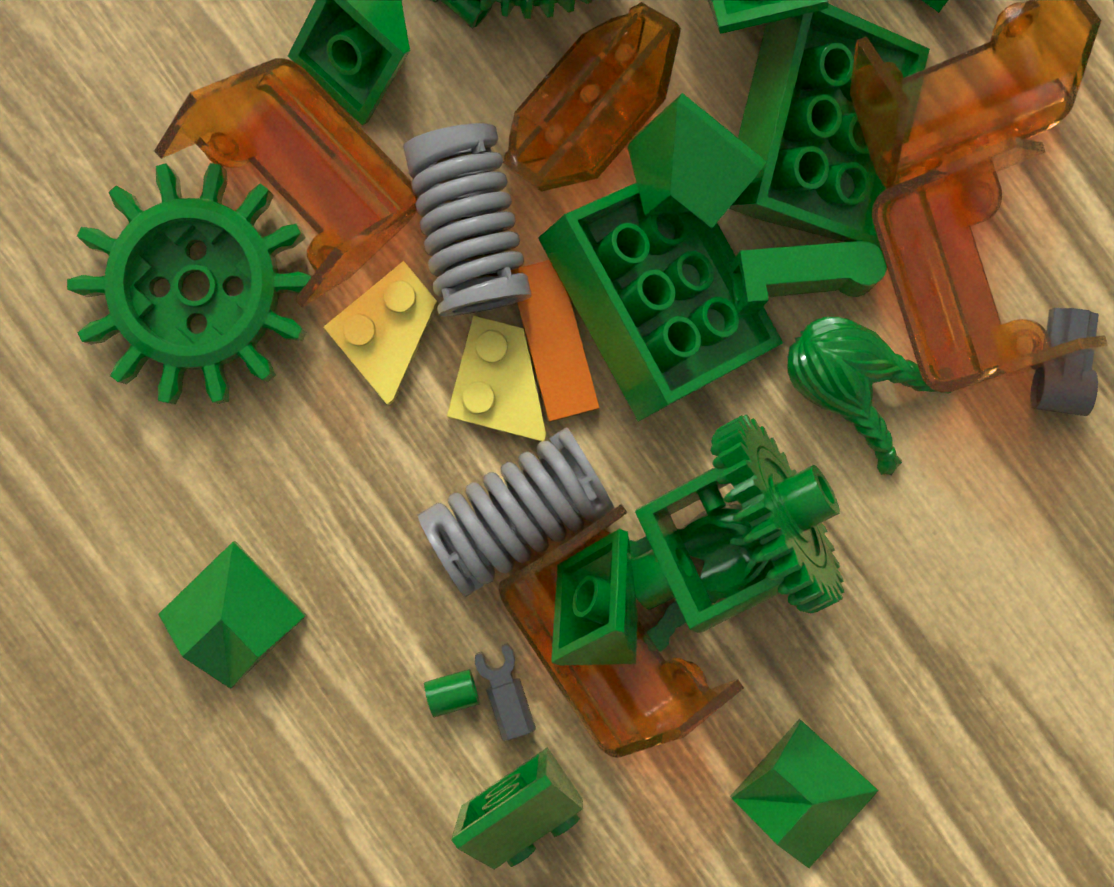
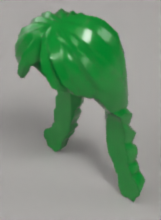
(835, 370)
(727, 564)

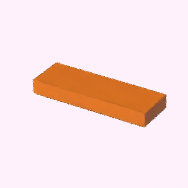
(555, 344)

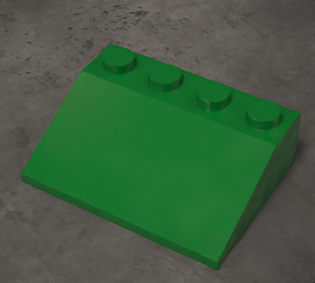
(808, 128)
(655, 297)

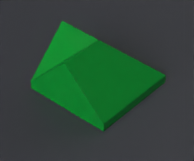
(353, 50)
(690, 163)
(596, 605)
(230, 616)
(803, 794)

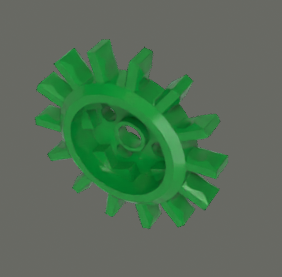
(158, 248)

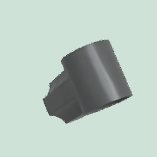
(1070, 383)

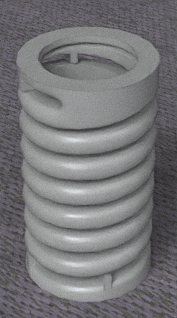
(478, 201)
(519, 514)

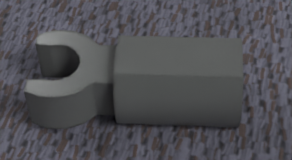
(506, 696)

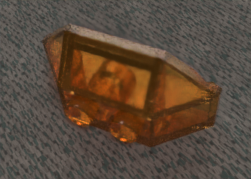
(593, 100)

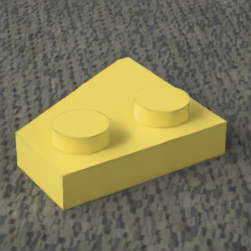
(385, 329)
(497, 381)

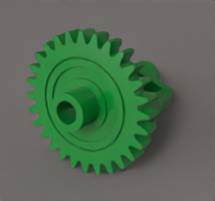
(784, 517)

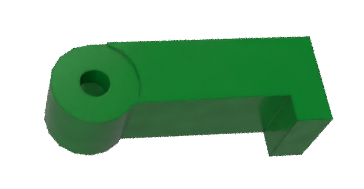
(803, 270)

